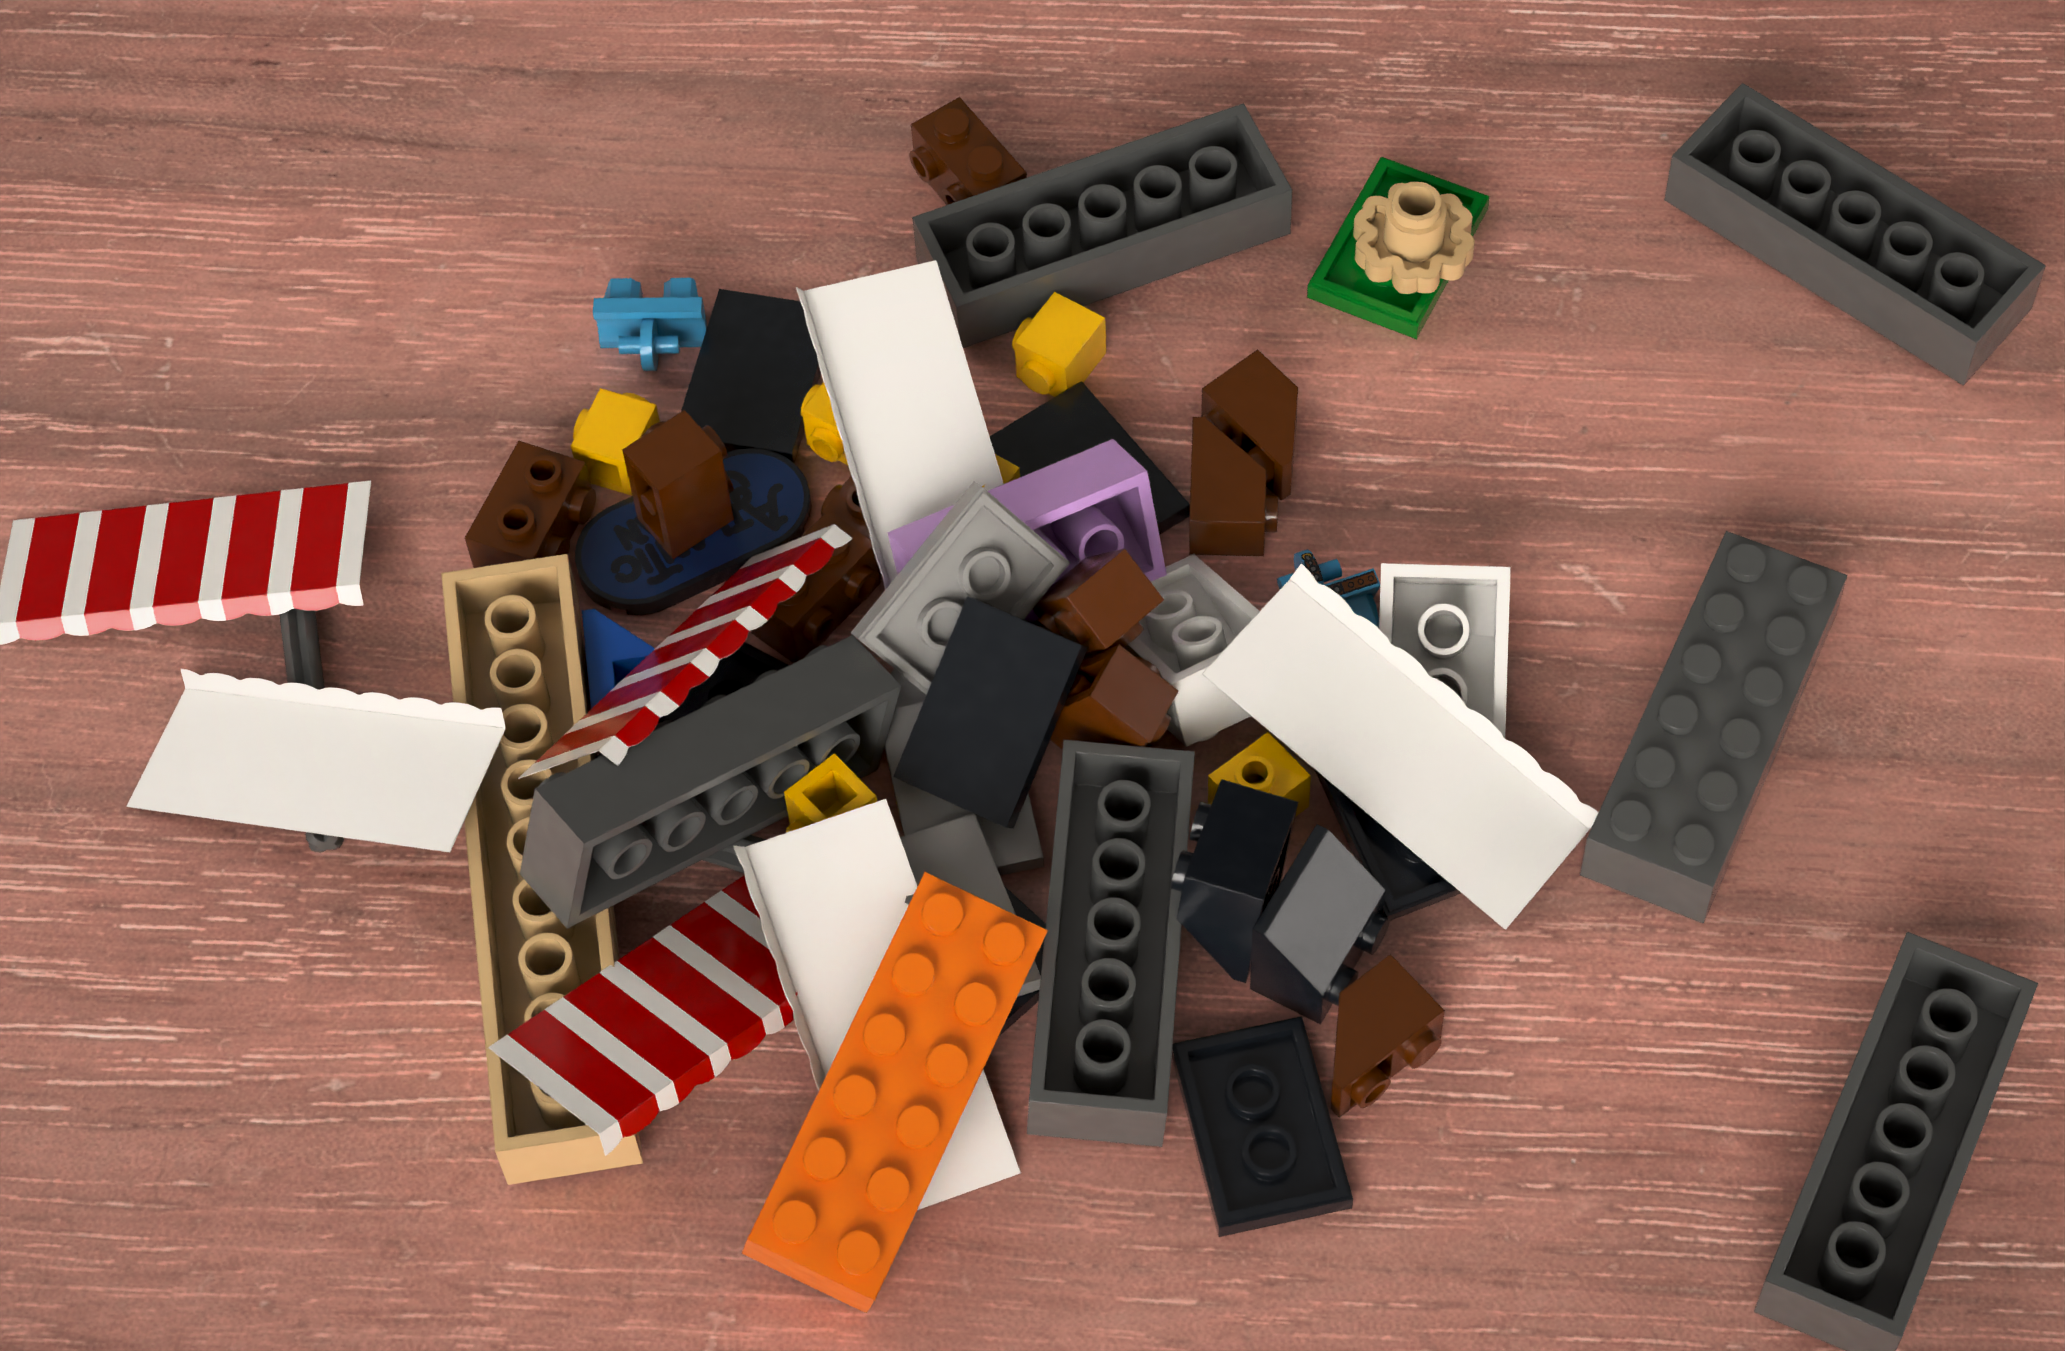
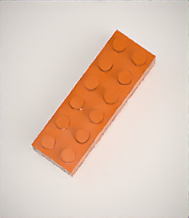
(894, 1093)

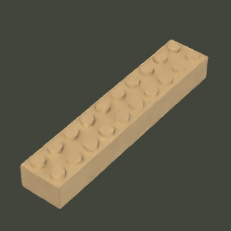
(522, 650)

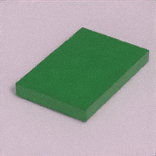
(1344, 284)

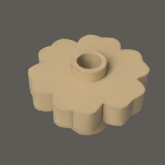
(1413, 237)

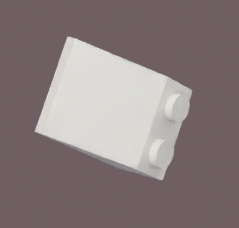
(1454, 626)
(1183, 639)

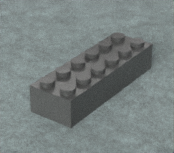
(1106, 222)
(1853, 233)
(1713, 727)
(703, 780)
(1111, 945)
(1896, 1148)

